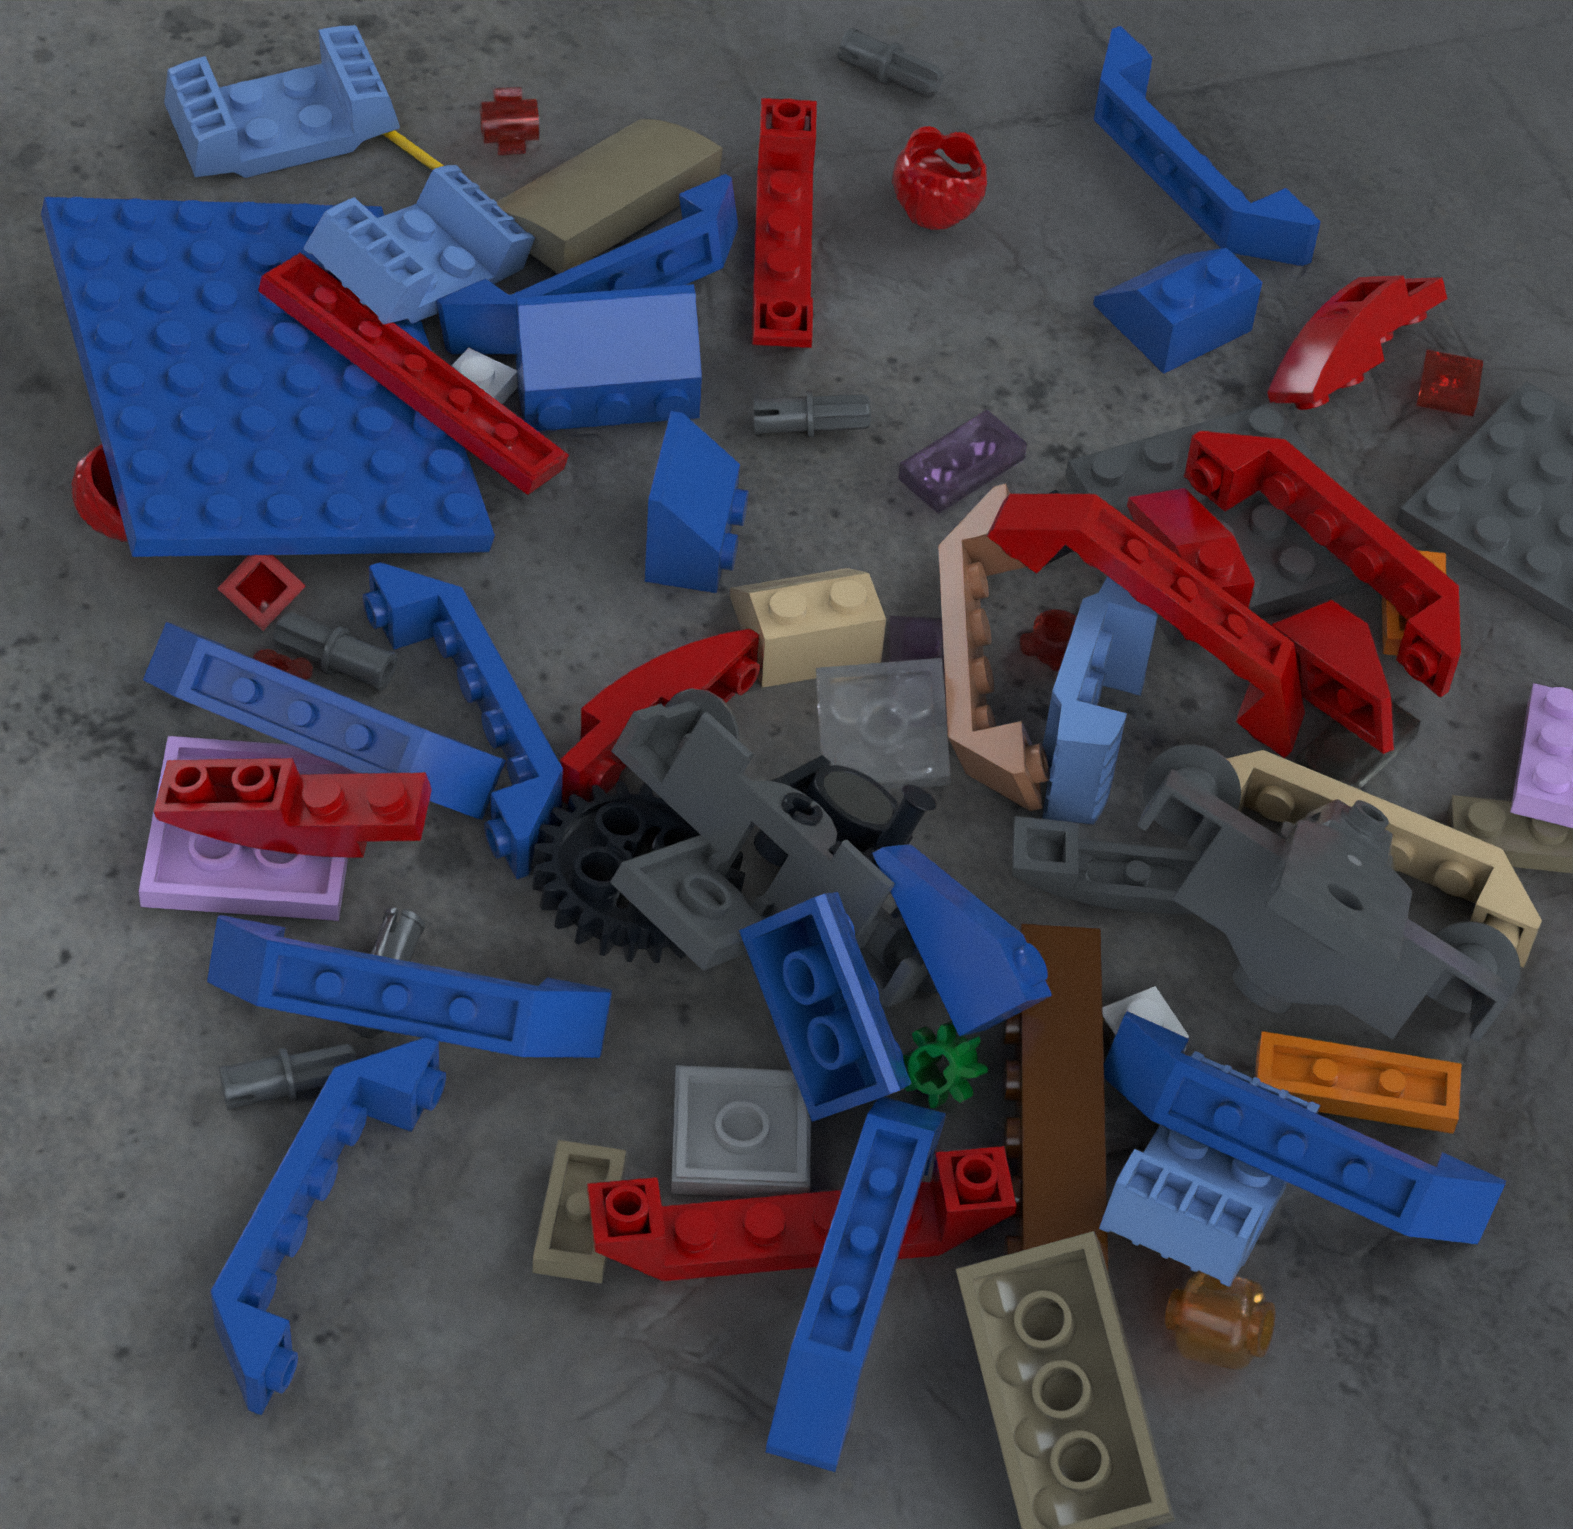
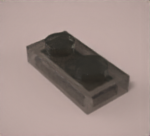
(1351, 759)

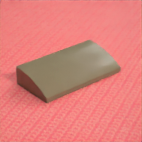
(611, 190)
(1064, 1389)

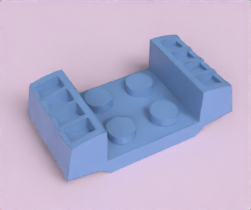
(281, 116)
(421, 251)
(1082, 739)
(1195, 1198)

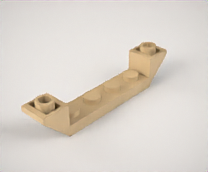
(1419, 845)

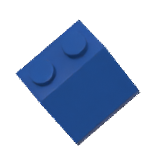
(1184, 306)
(692, 510)

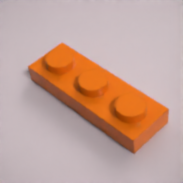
(1363, 1081)

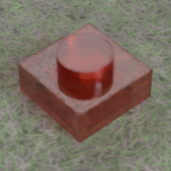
(1449, 383)

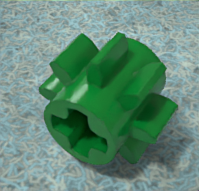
(961, 1057)

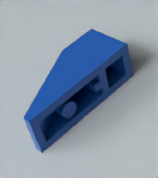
(969, 950)

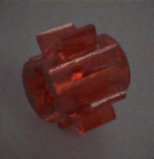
(509, 121)

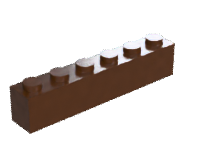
(1058, 1095)

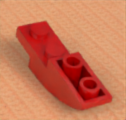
(1348, 334)
(719, 664)
(279, 810)

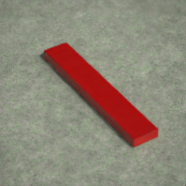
(414, 374)

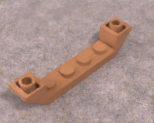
(989, 753)

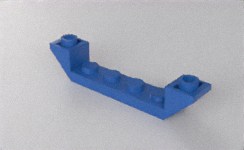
(1267, 229)
(676, 255)
(422, 607)
(320, 719)
(407, 996)
(383, 1086)
(1295, 1143)
(852, 1283)

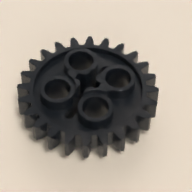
(583, 852)

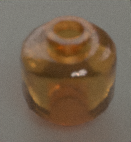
(1221, 1322)

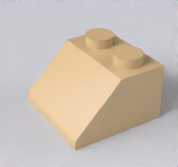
(812, 623)

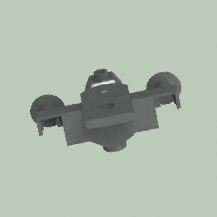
(1319, 905)

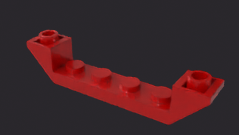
(784, 224)
(1237, 466)
(1040, 525)
(787, 1232)

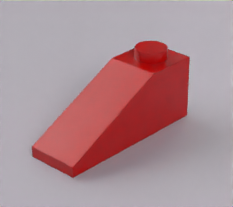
(1196, 537)
(1342, 671)

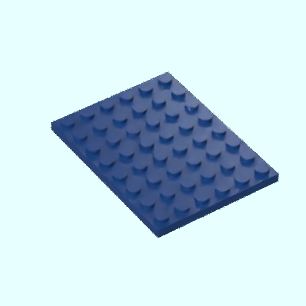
(230, 413)

